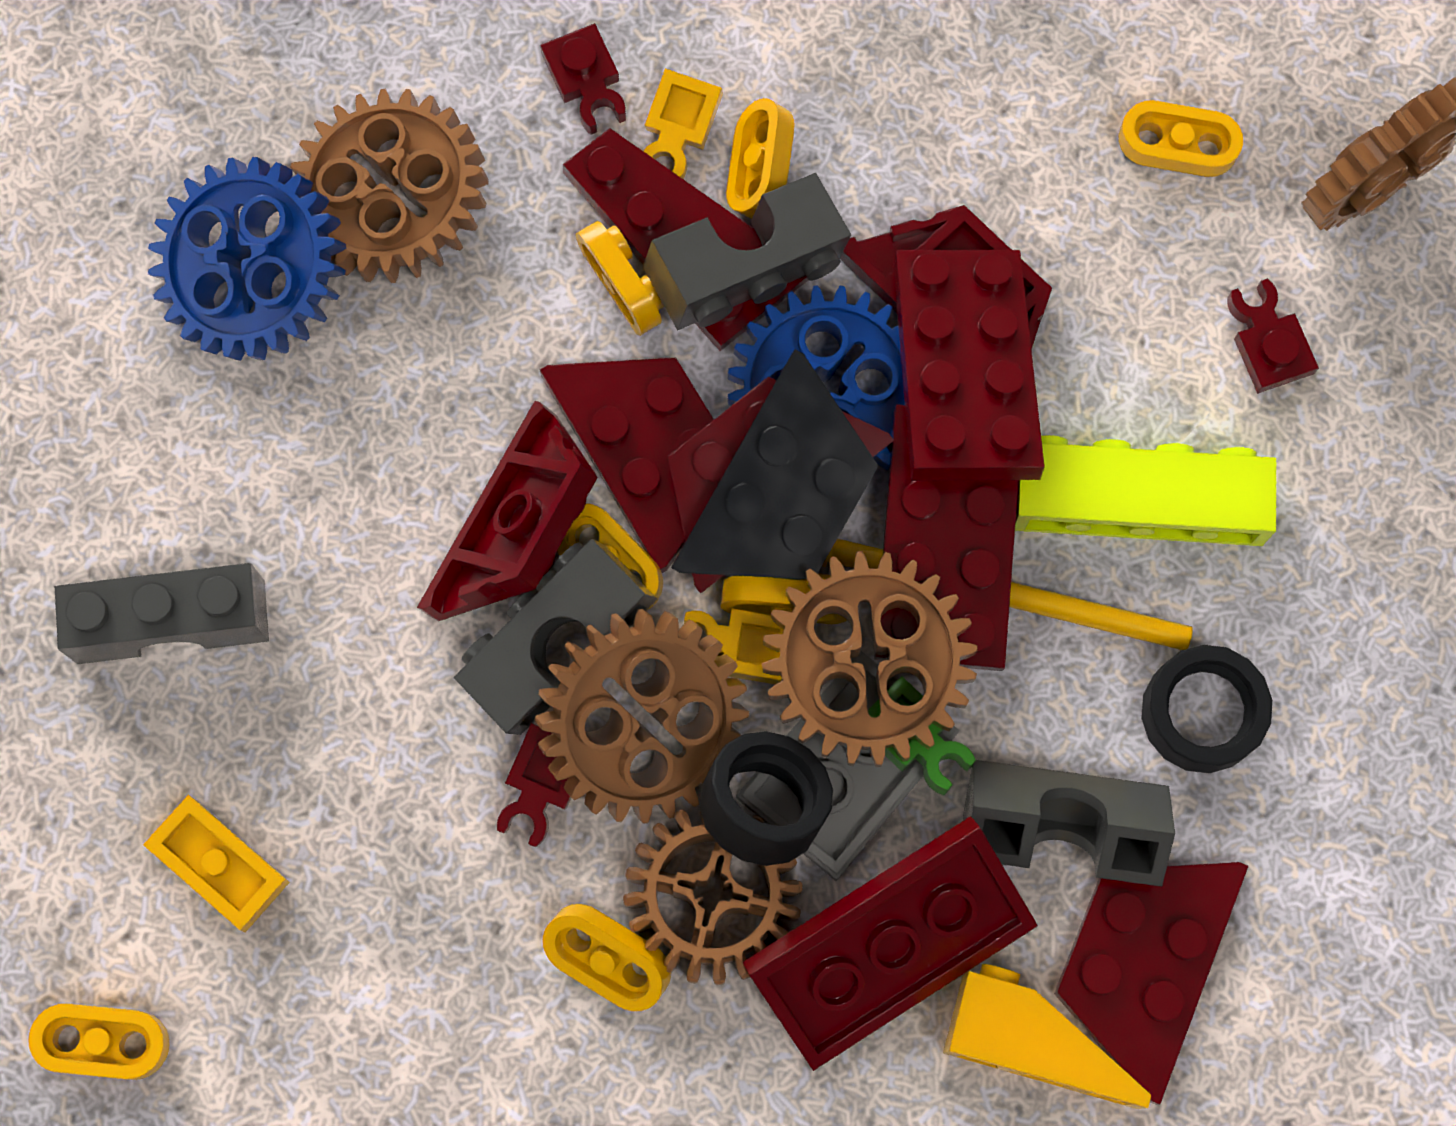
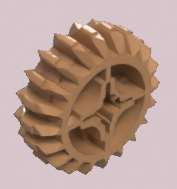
(699, 950)

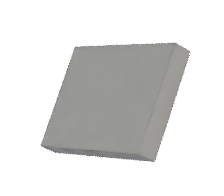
(861, 793)

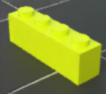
(1151, 493)

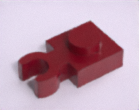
(584, 70)
(1270, 347)
(537, 785)

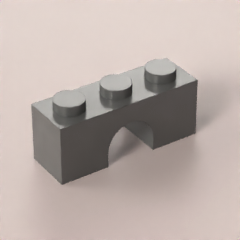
(705, 278)
(191, 606)
(511, 667)
(1115, 820)

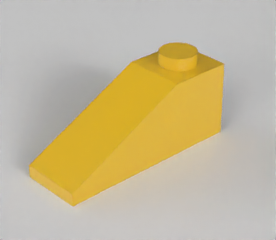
(1027, 1036)

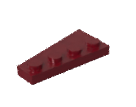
(652, 201)

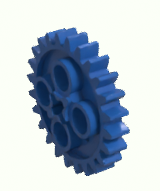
(247, 259)
(849, 326)

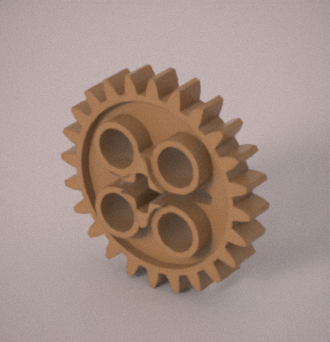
(426, 146)
(1386, 158)
(928, 654)
(601, 759)

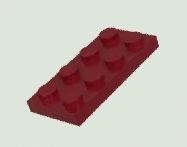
(967, 366)
(962, 536)
(891, 943)

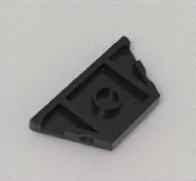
(784, 486)

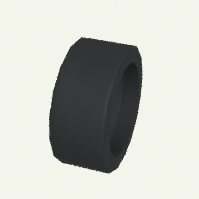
(1230, 666)
(789, 763)

